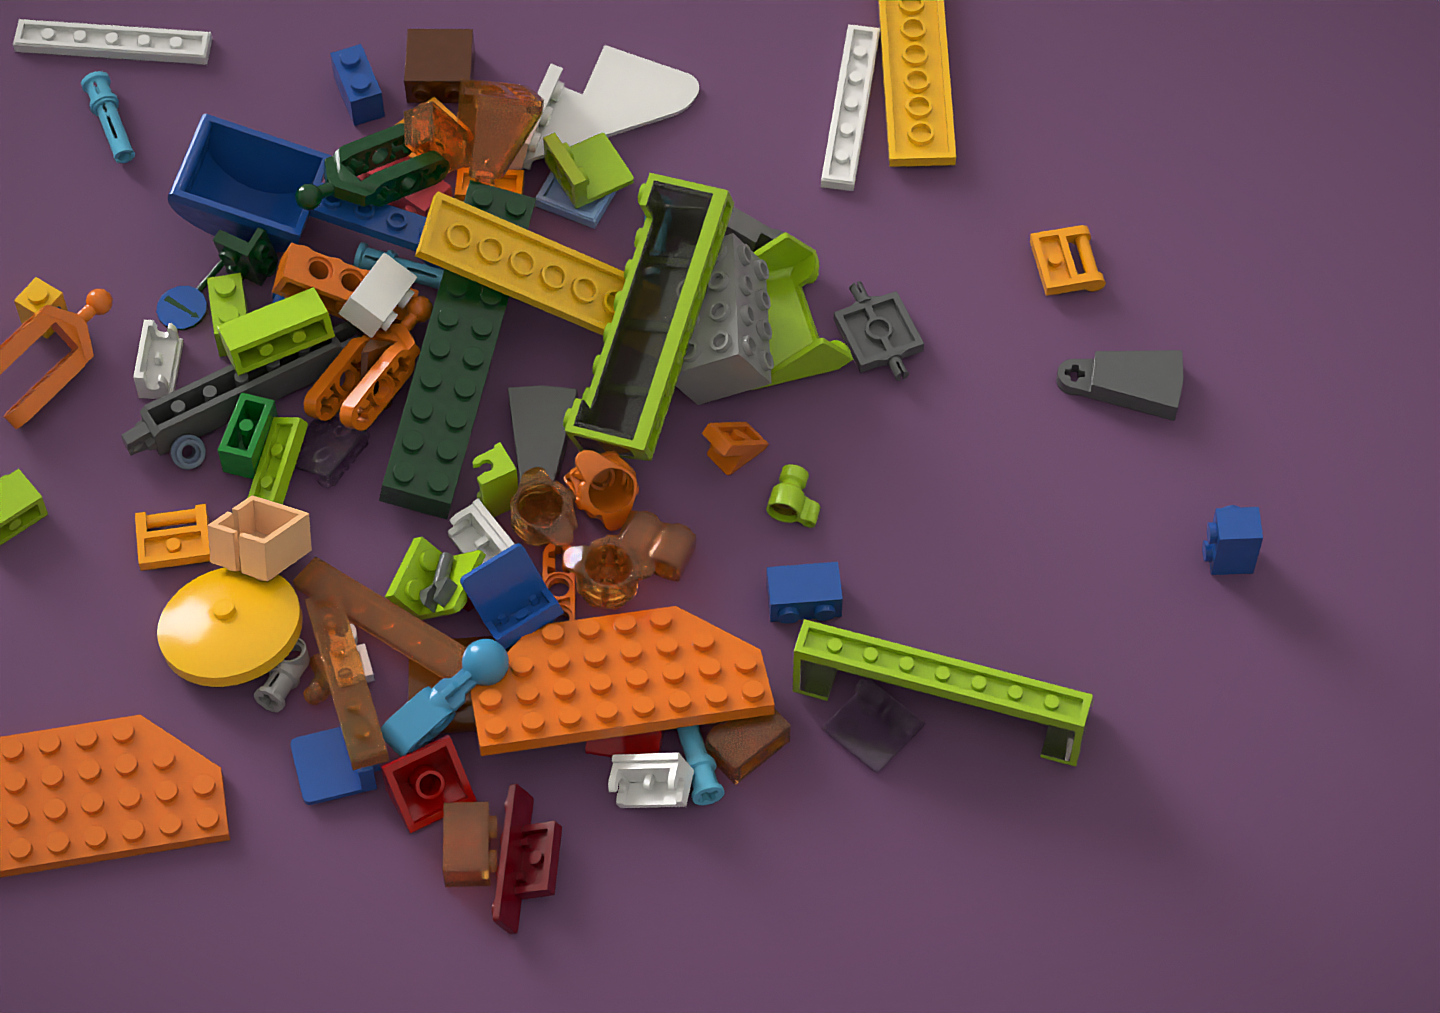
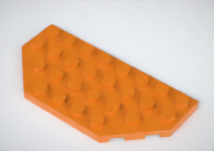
(619, 680)
(104, 795)

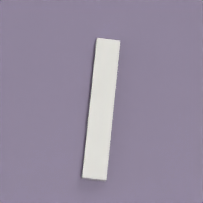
(112, 41)
(850, 108)

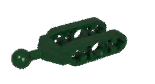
(382, 186)

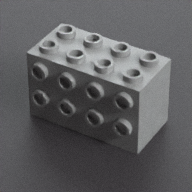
(732, 329)

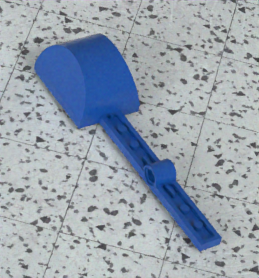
(250, 181)

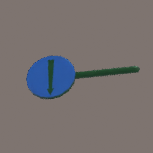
(185, 304)

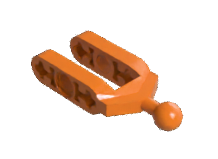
(73, 331)
(355, 397)

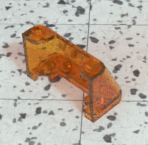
(497, 124)

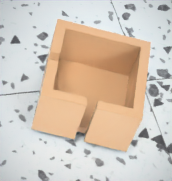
(259, 538)

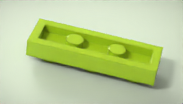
(278, 458)

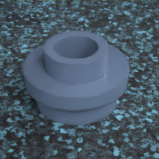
(195, 458)

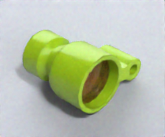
(788, 500)

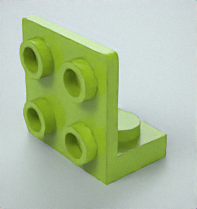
(586, 168)
(418, 573)

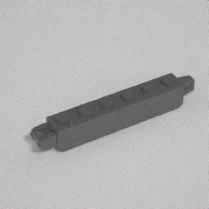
(212, 399)

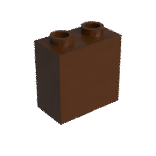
(437, 63)

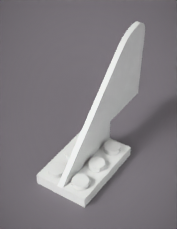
(618, 98)

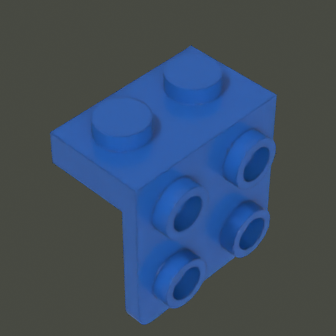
(510, 595)
(326, 769)

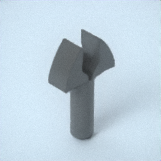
(442, 586)

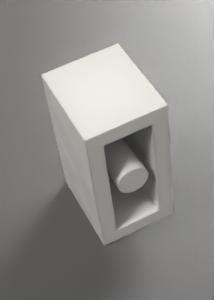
(378, 295)

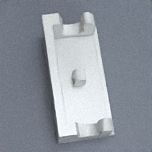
(157, 361)
(478, 531)
(650, 780)

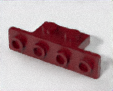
(526, 859)

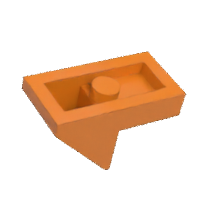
(733, 444)

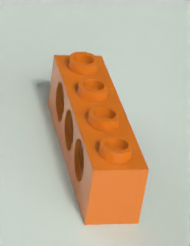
(331, 276)

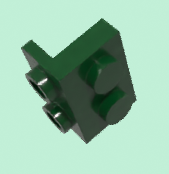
(252, 259)

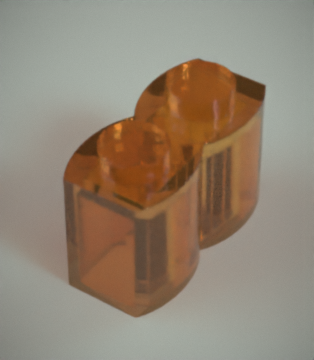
(665, 542)

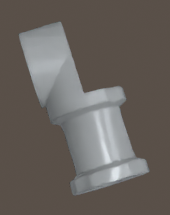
(278, 686)

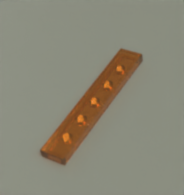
(384, 619)
(346, 680)

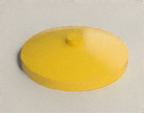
(229, 627)

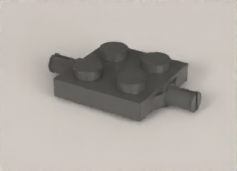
(878, 331)

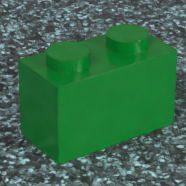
(246, 435)

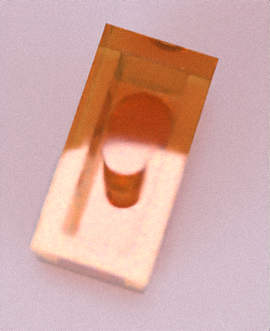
(431, 129)
(747, 743)
(468, 844)

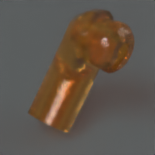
(318, 687)

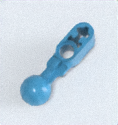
(434, 708)

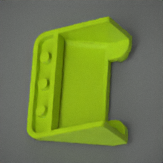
(794, 339)

